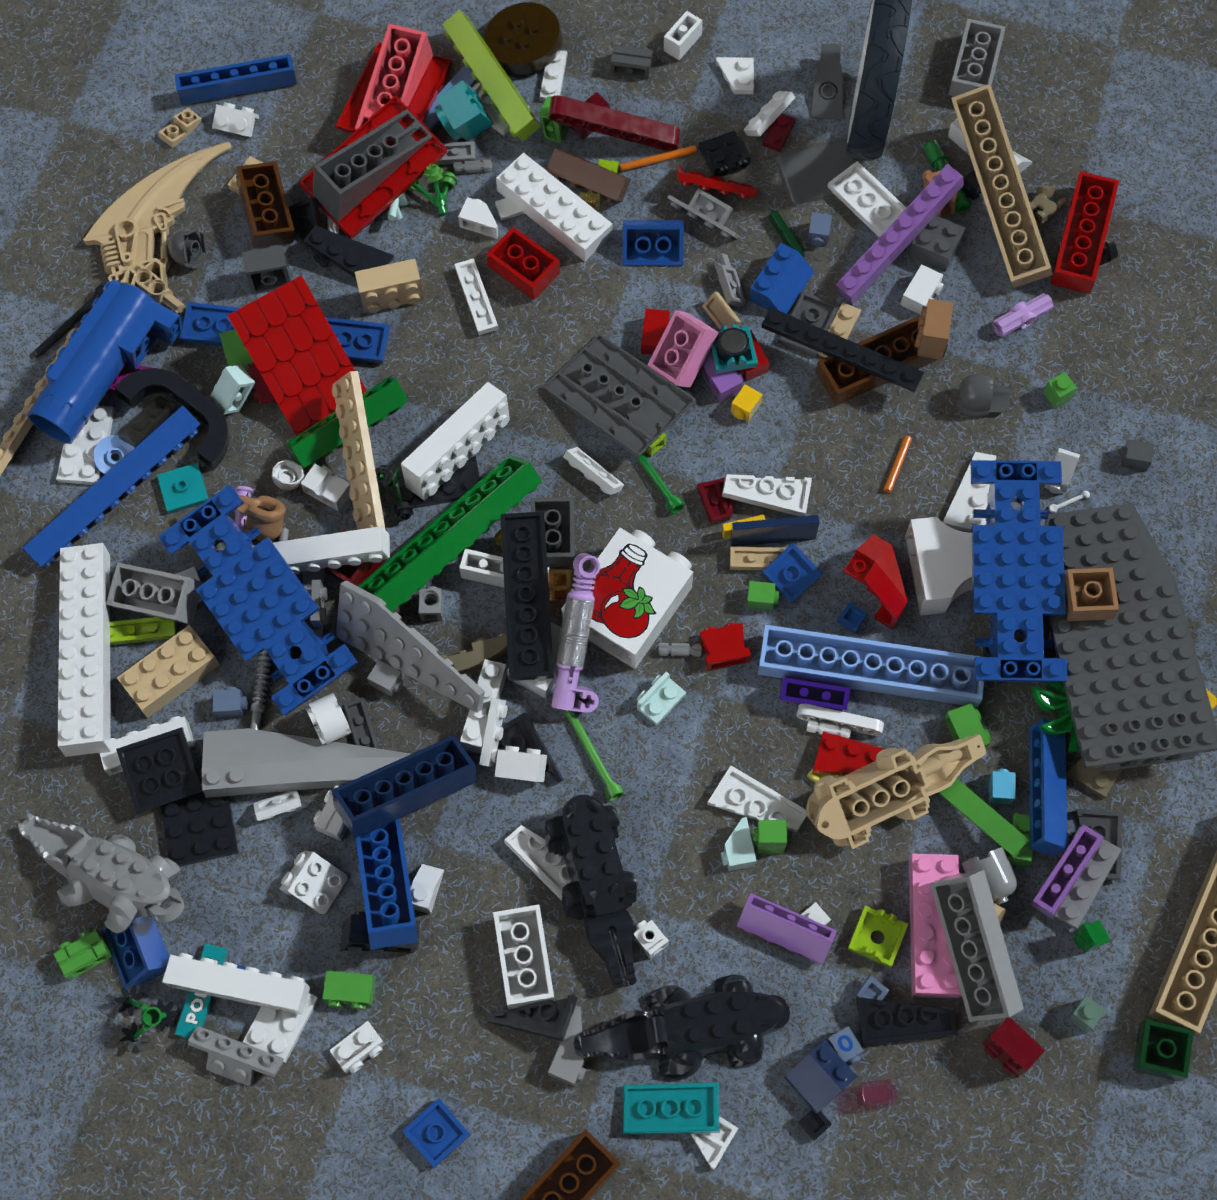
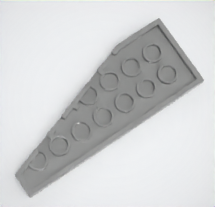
(381, 634)

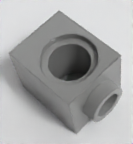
(432, 612)

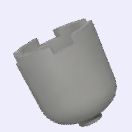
(998, 873)

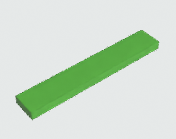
(985, 818)

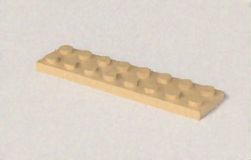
(357, 452)

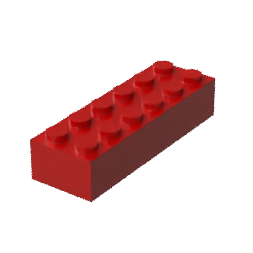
(1084, 232)

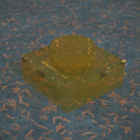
(591, 199)

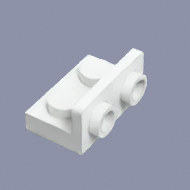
(357, 1048)

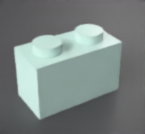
(232, 389)

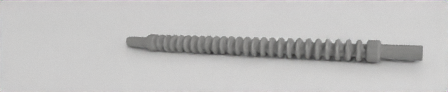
(258, 706)

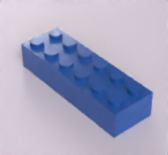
(386, 887)

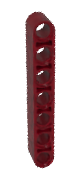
(613, 123)

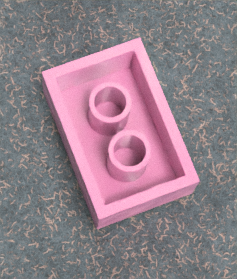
(682, 349)

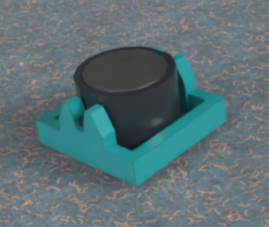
(733, 349)

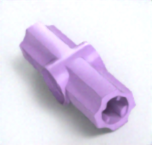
(1022, 315)

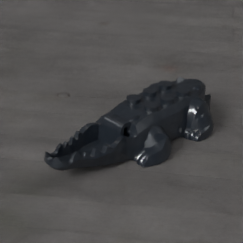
(690, 1028)

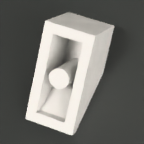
(478, 218)
(1068, 465)
(425, 888)

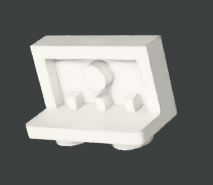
(234, 120)

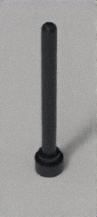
(68, 324)

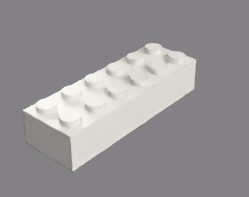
(554, 207)
(455, 441)

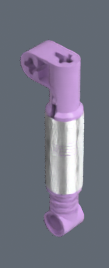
(575, 638)

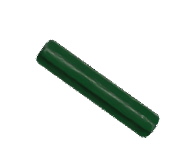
(784, 232)

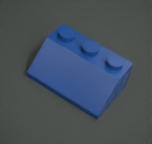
(653, 242)
(781, 280)
(138, 951)

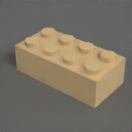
(168, 671)

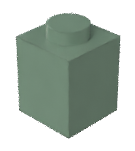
(1086, 1014)

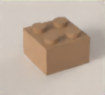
(934, 329)
(1090, 594)

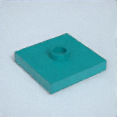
(183, 488)

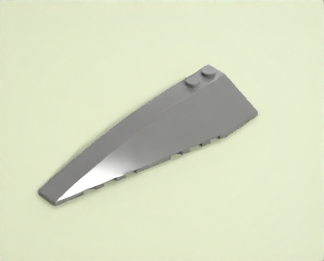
(278, 762)

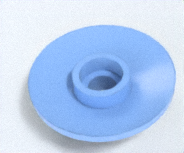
(107, 447)

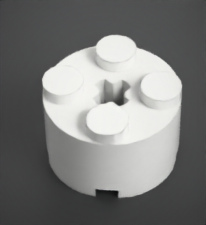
(329, 717)

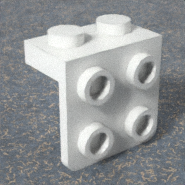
(313, 881)

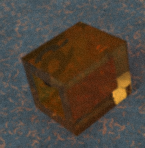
(559, 584)

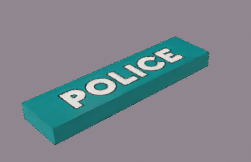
(197, 1004)

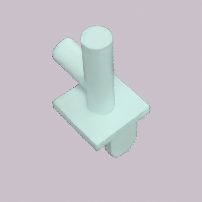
(394, 211)

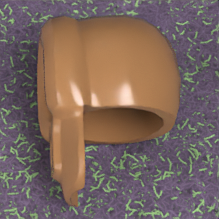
(264, 513)

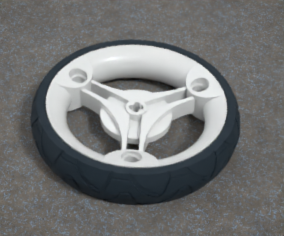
(878, 78)

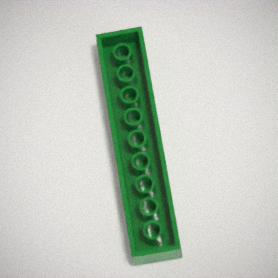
(452, 532)

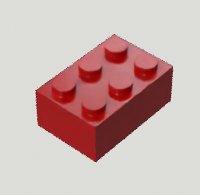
(523, 263)

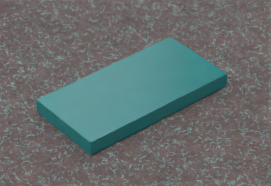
(671, 1108)

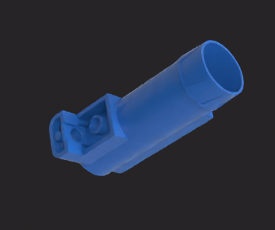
(109, 337)

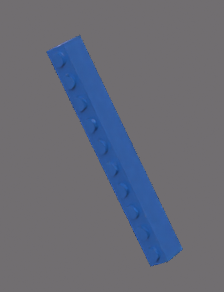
(111, 487)

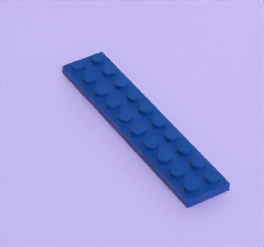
(359, 339)

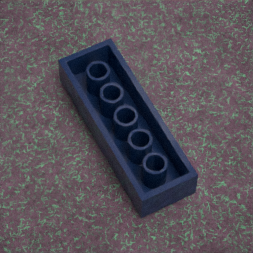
(404, 786)

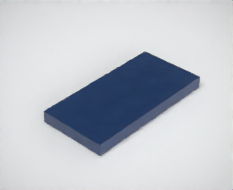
(774, 530)

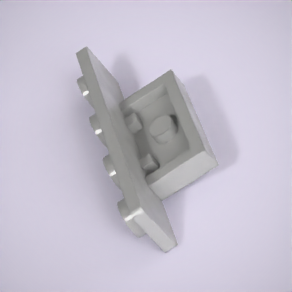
(709, 209)
(315, 585)
(234, 1058)

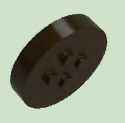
(524, 37)

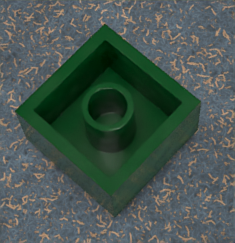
(1163, 1050)

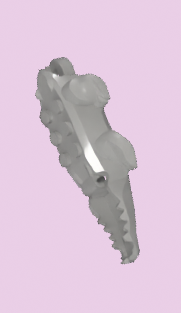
(106, 872)

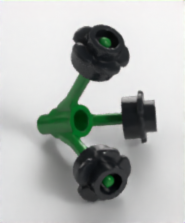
(389, 479)

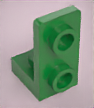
(1090, 936)

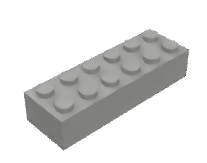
(977, 946)

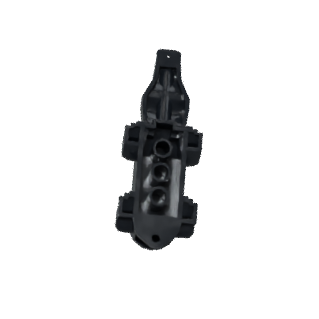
(598, 885)

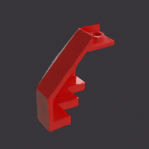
(877, 568)

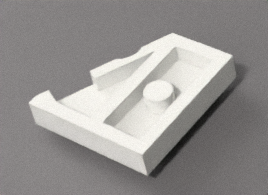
(738, 73)
(715, 1144)

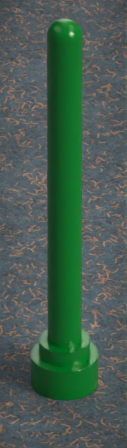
(674, 503)

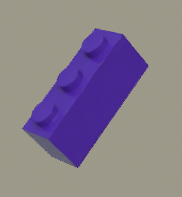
(814, 693)

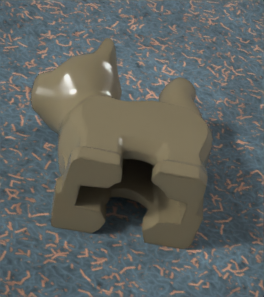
(1043, 206)

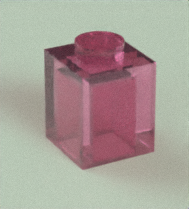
(877, 1094)

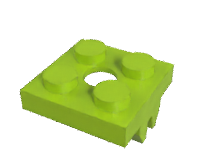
(889, 925)

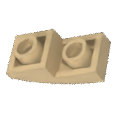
(182, 126)

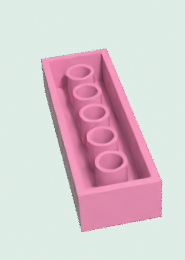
(930, 957)

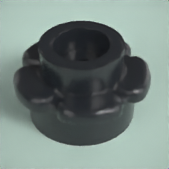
(1109, 251)

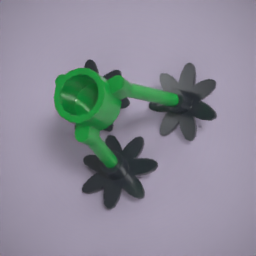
(149, 1017)

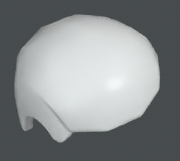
(287, 475)

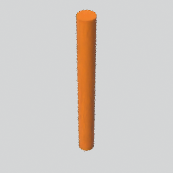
(658, 158)

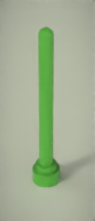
(612, 790)

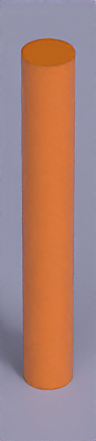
(897, 464)

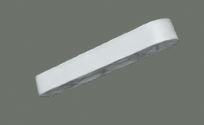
(855, 722)

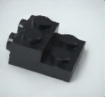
(725, 154)

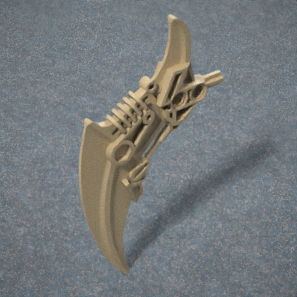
(132, 220)

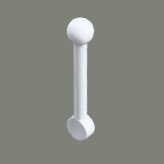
(1053, 508)

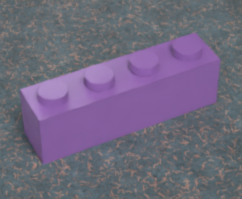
(722, 384)
(1067, 871)
(786, 928)

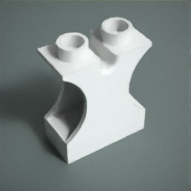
(938, 563)

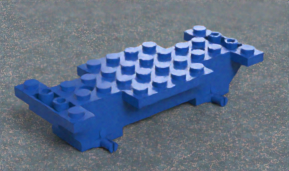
(1017, 571)
(258, 599)

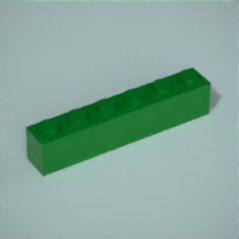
(324, 436)

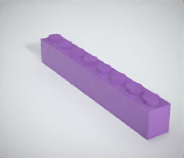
(900, 234)

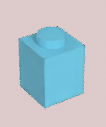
(1002, 787)

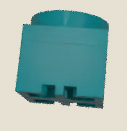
(462, 112)

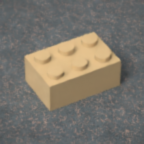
(389, 286)

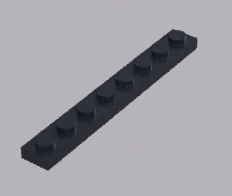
(842, 349)

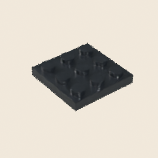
(159, 770)
(199, 829)

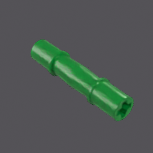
(939, 161)

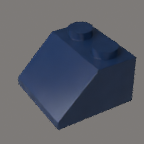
(820, 1076)

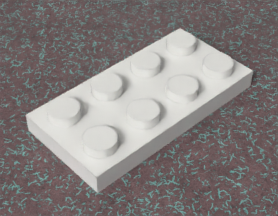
(866, 198)
(77, 459)

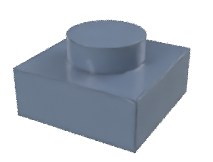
(872, 989)

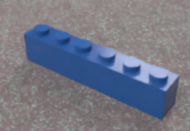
(235, 79)
(1047, 791)

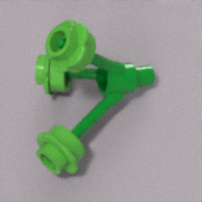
(447, 181)

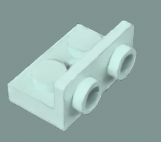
(660, 698)

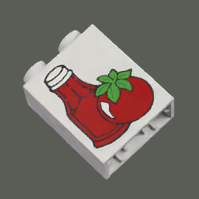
(635, 595)

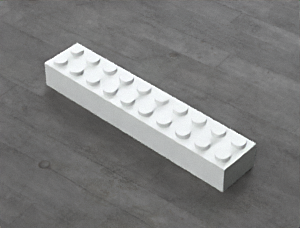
(84, 651)

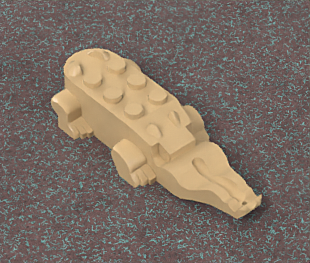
(888, 787)

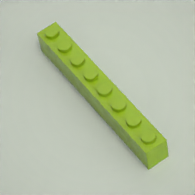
(491, 75)

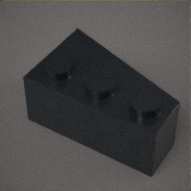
(356, 935)

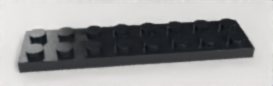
(527, 596)

